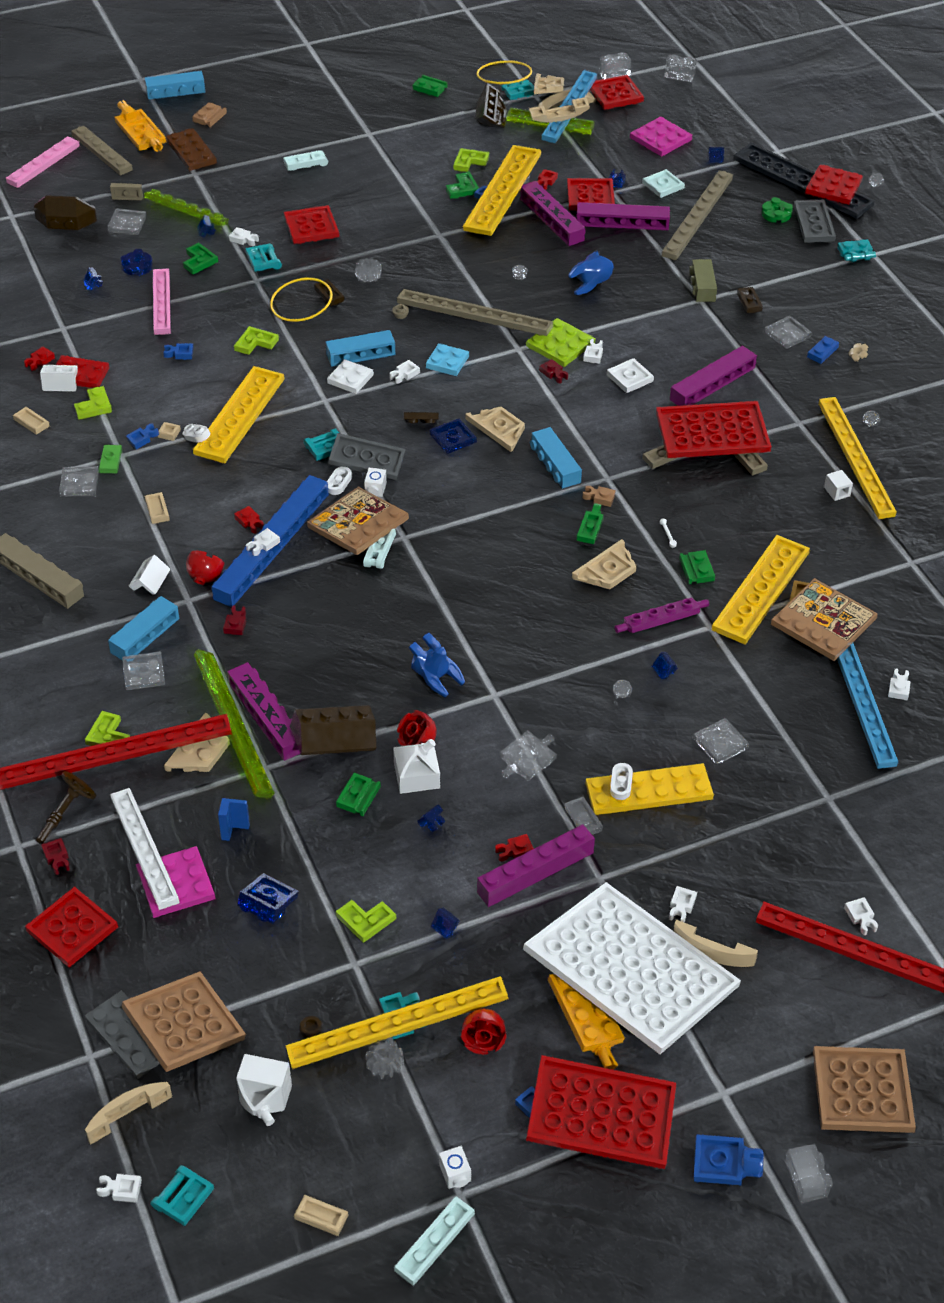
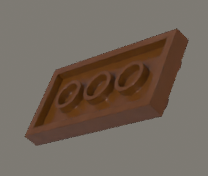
(191, 149)

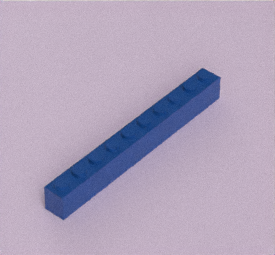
(285, 524)

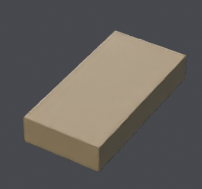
(31, 420)
(156, 508)
(321, 1215)

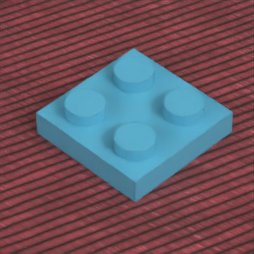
(447, 359)

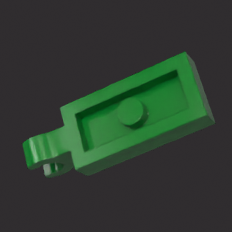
(590, 525)

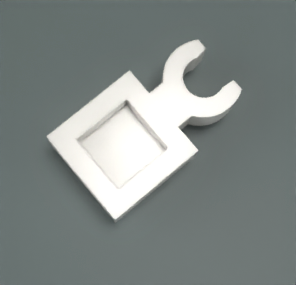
(241, 236)
(593, 352)
(405, 370)
(264, 540)
(899, 686)
(682, 902)
(860, 912)
(122, 1189)

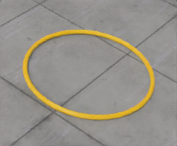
(510, 82)
(303, 319)

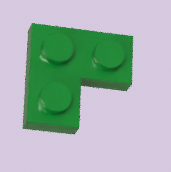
(464, 187)
(200, 258)

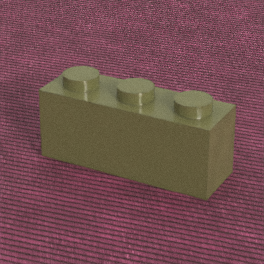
(703, 280)

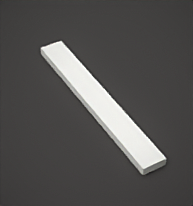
(144, 849)

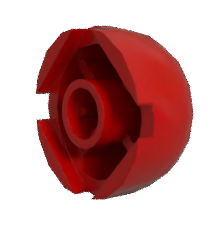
(204, 568)
(416, 729)
(483, 1031)

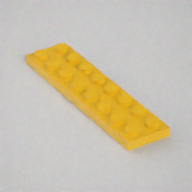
(502, 190)
(239, 414)
(760, 589)

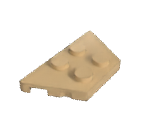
(548, 84)
(498, 425)
(607, 568)
(199, 755)

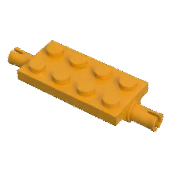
(139, 128)
(589, 1023)

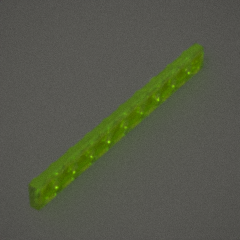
(240, 738)

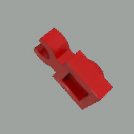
(547, 178)
(39, 357)
(248, 517)
(515, 847)

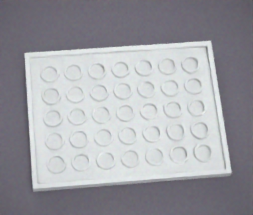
(632, 967)

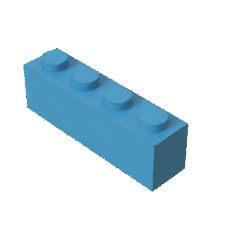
(175, 85)
(360, 347)
(556, 457)
(144, 628)

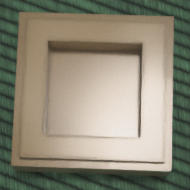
(169, 431)

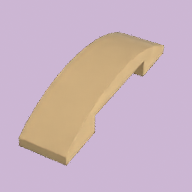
(558, 98)
(561, 113)
(739, 957)
(152, 1093)

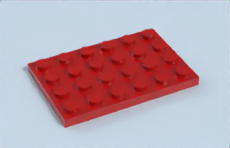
(713, 429)
(602, 1112)

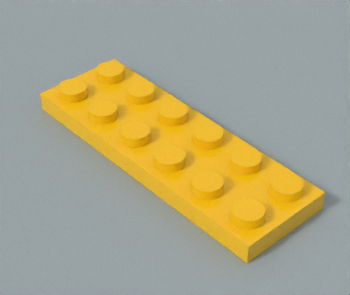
(652, 789)

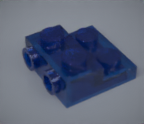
(267, 898)

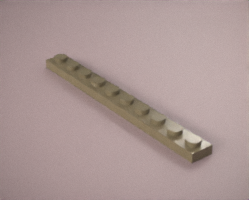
(697, 215)
(475, 312)

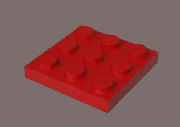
(616, 92)
(834, 184)
(589, 191)
(311, 224)
(71, 926)

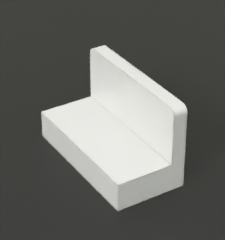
(59, 377)
(150, 575)

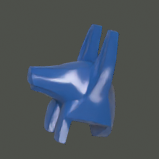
(591, 272)
(434, 664)

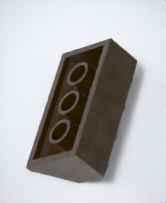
(334, 730)

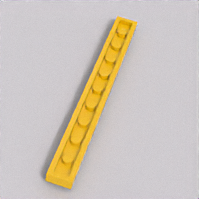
(857, 458)
(396, 1022)

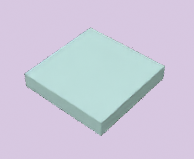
(663, 183)

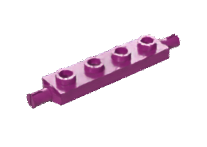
(661, 615)

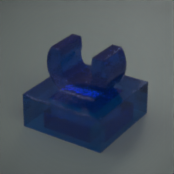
(716, 154)
(618, 178)
(205, 226)
(92, 279)
(664, 665)
(431, 816)
(445, 922)

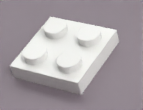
(630, 375)
(350, 376)

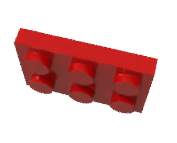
(89, 373)

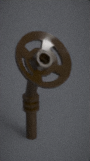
(75, 789)

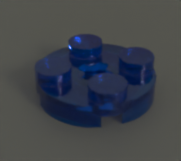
(136, 262)

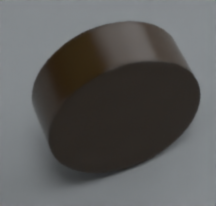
(310, 1027)

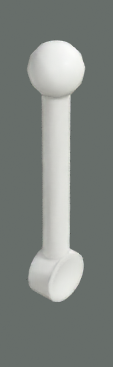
(672, 543)

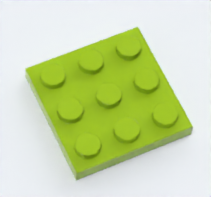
(561, 344)

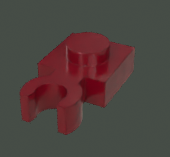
(553, 369)
(236, 622)
(56, 854)

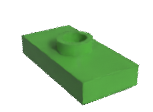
(110, 459)

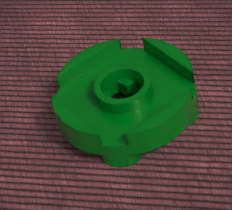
(776, 210)

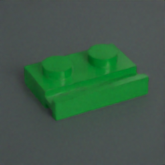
(430, 85)
(697, 567)
(358, 794)

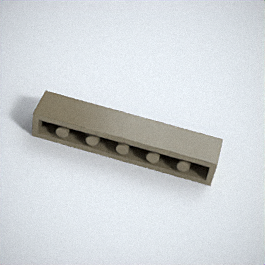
(39, 572)

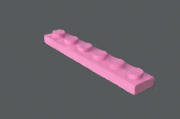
(42, 162)
(161, 301)

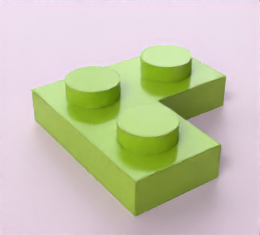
(467, 157)
(254, 337)
(97, 404)
(104, 729)
(364, 923)

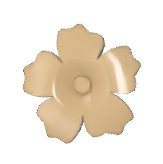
(858, 351)

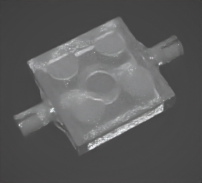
(527, 755)

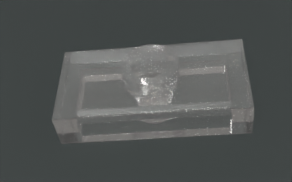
(583, 814)

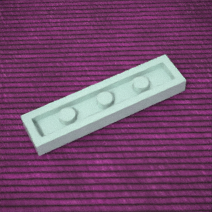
(434, 1240)

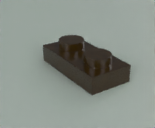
(323, 291)
(749, 300)
(413, 417)

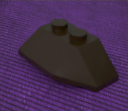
(491, 108)
(64, 212)

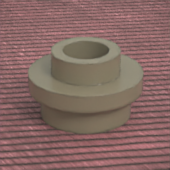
(400, 311)

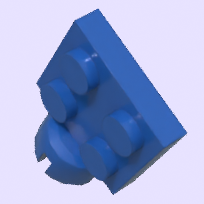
(726, 1160)

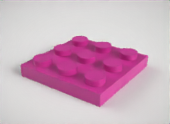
(661, 136)
(188, 878)

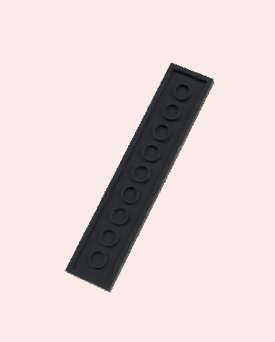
(795, 177)

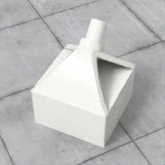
(417, 767)
(263, 1086)

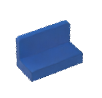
(232, 815)

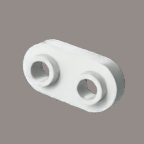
(196, 433)
(339, 480)
(621, 783)

